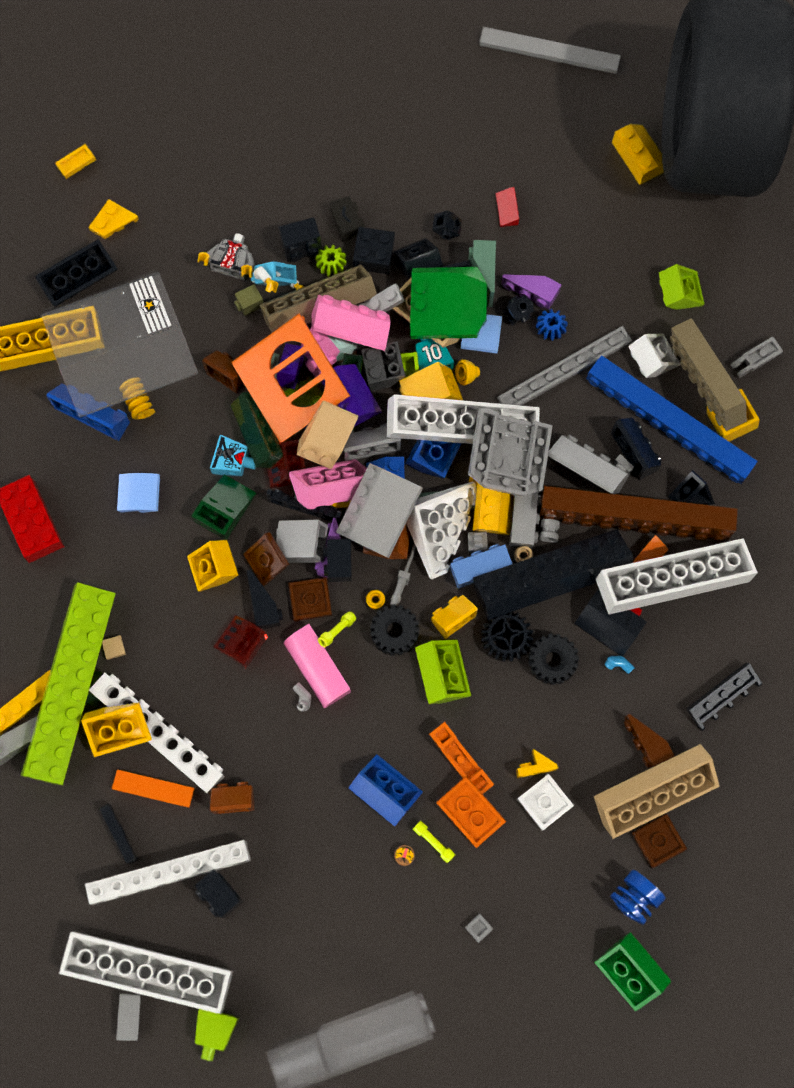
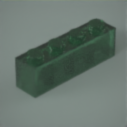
(256, 432)

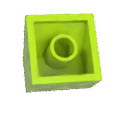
(681, 287)

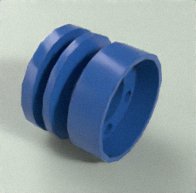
(637, 897)

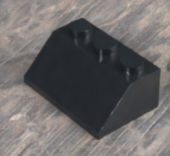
(635, 447)
(613, 630)

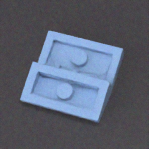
(488, 336)
(138, 492)

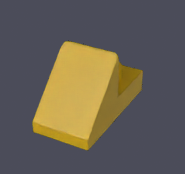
(542, 765)

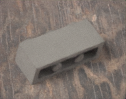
(525, 520)

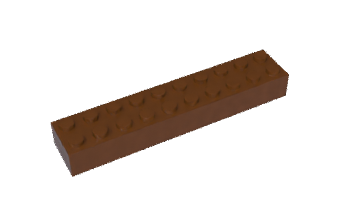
(638, 514)

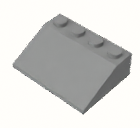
(379, 510)

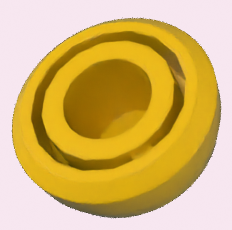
(466, 372)

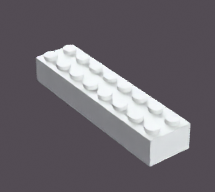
(444, 418)
(675, 576)
(146, 972)

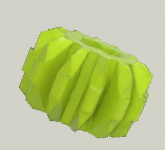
(330, 254)

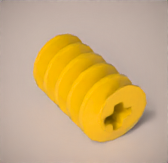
(139, 408)

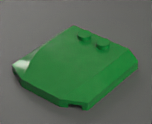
(447, 302)

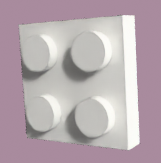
(545, 802)

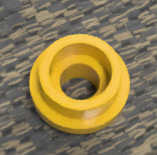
(375, 593)

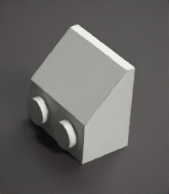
(653, 355)

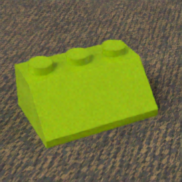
(442, 671)

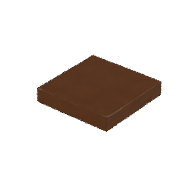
(266, 559)
(310, 599)
(659, 841)

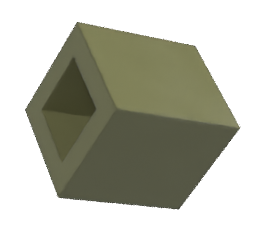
(248, 300)

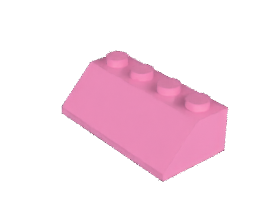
(350, 322)
(327, 486)

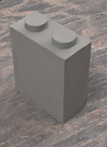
(302, 540)

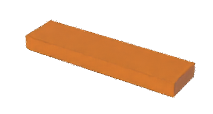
(153, 788)

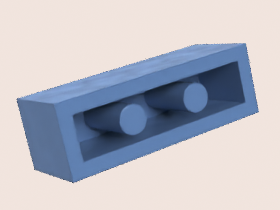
(479, 563)

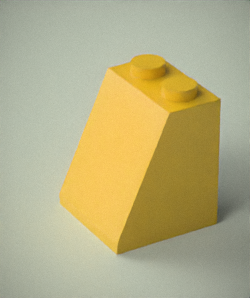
(432, 382)

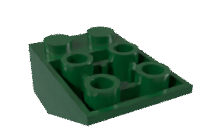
(223, 506)

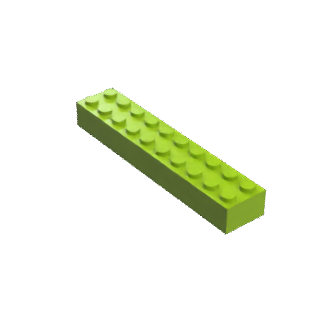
(68, 684)

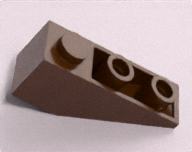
(653, 746)

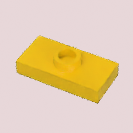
(75, 161)

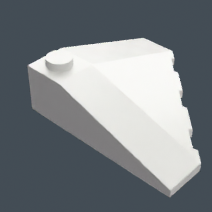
(438, 523)

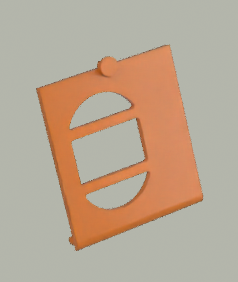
(260, 379)

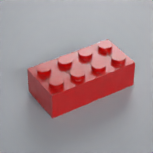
(29, 519)

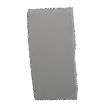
(128, 1017)

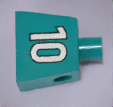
(431, 352)

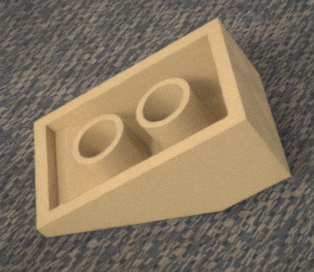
(326, 434)

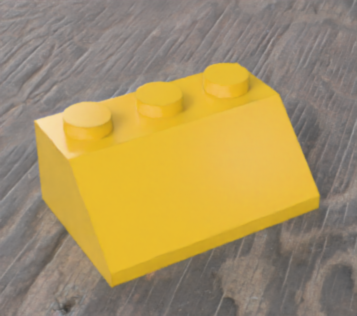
(638, 152)
(492, 511)

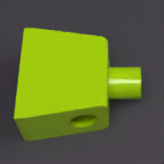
(214, 1031)

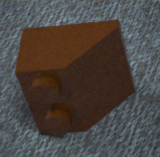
(220, 368)

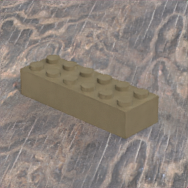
(351, 285)
(708, 375)

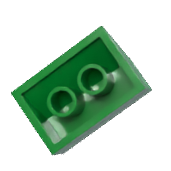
(633, 972)

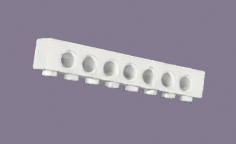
(102, 691)
(167, 872)

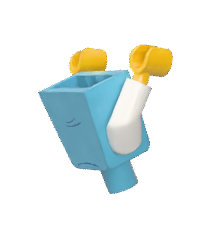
(274, 275)

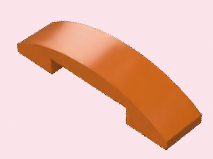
(459, 757)

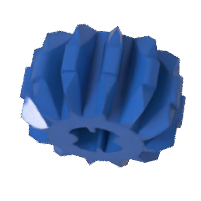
(551, 331)

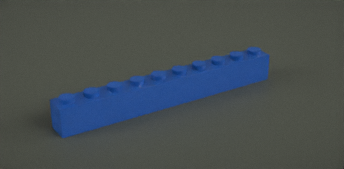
(671, 419)

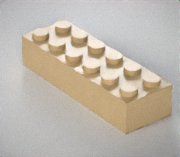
(657, 791)

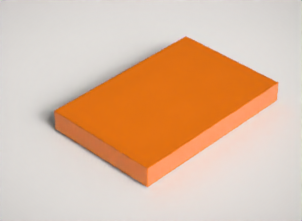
(471, 811)

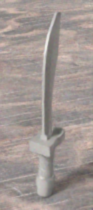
(403, 579)

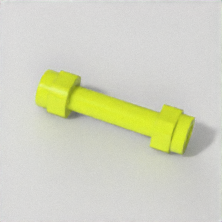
(327, 637)
(446, 854)

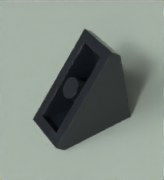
(692, 490)

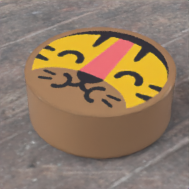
(404, 855)

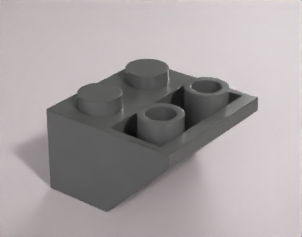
(383, 367)

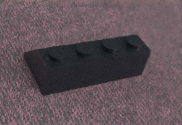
(76, 273)

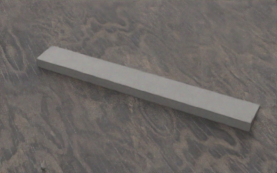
(549, 50)
(566, 368)

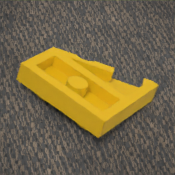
(111, 219)

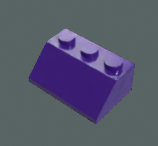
(361, 399)

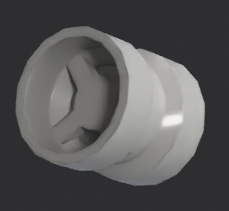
(549, 530)

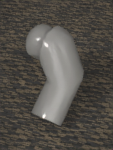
(304, 697)

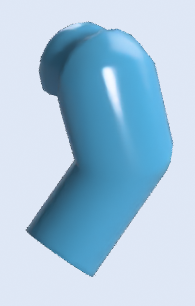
(619, 661)

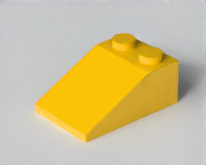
(115, 728)

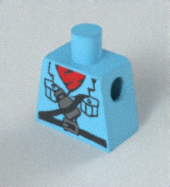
(231, 458)

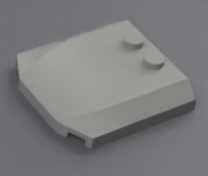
(509, 453)

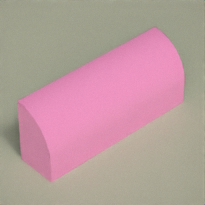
(316, 666)

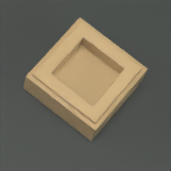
(113, 647)

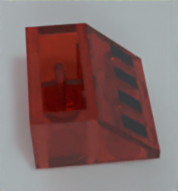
(279, 472)
(241, 641)

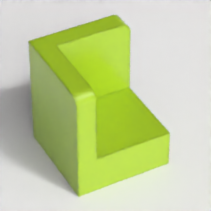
(410, 363)

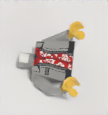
(230, 258)

